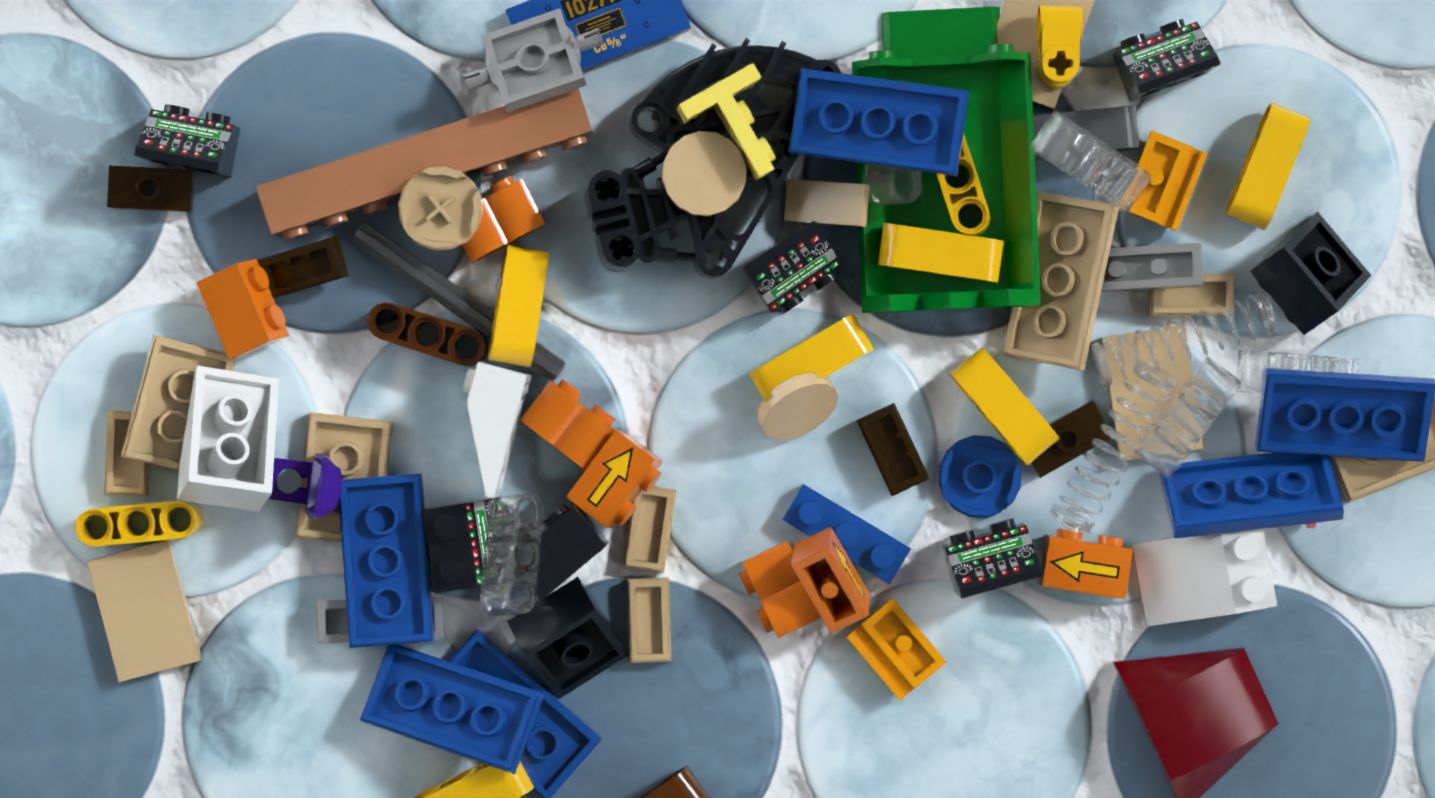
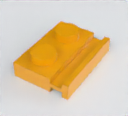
(1174, 175)
(896, 649)

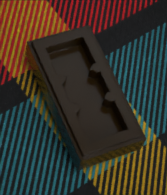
(150, 188)
(304, 267)
(1075, 438)
(892, 449)

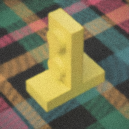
(735, 117)

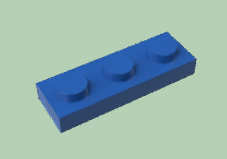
(861, 541)

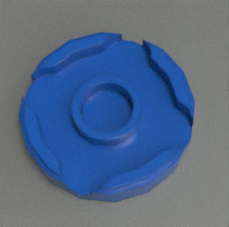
(979, 476)

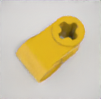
(1058, 36)

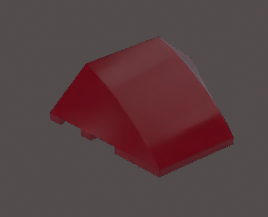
(1198, 713)

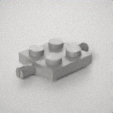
(533, 60)

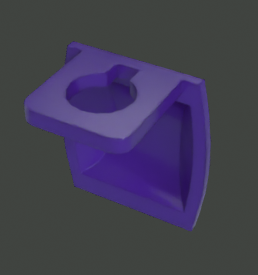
(322, 487)

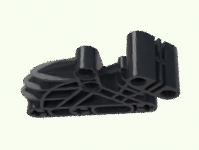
(643, 213)

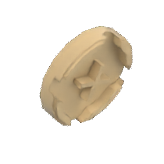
(704, 173)
(440, 208)
(797, 406)

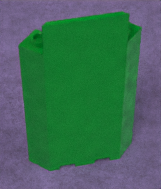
(960, 52)

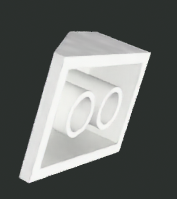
(495, 414)
(229, 440)
(1203, 576)

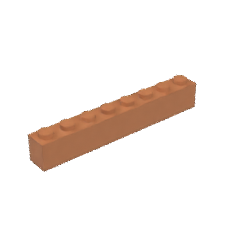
(381, 172)

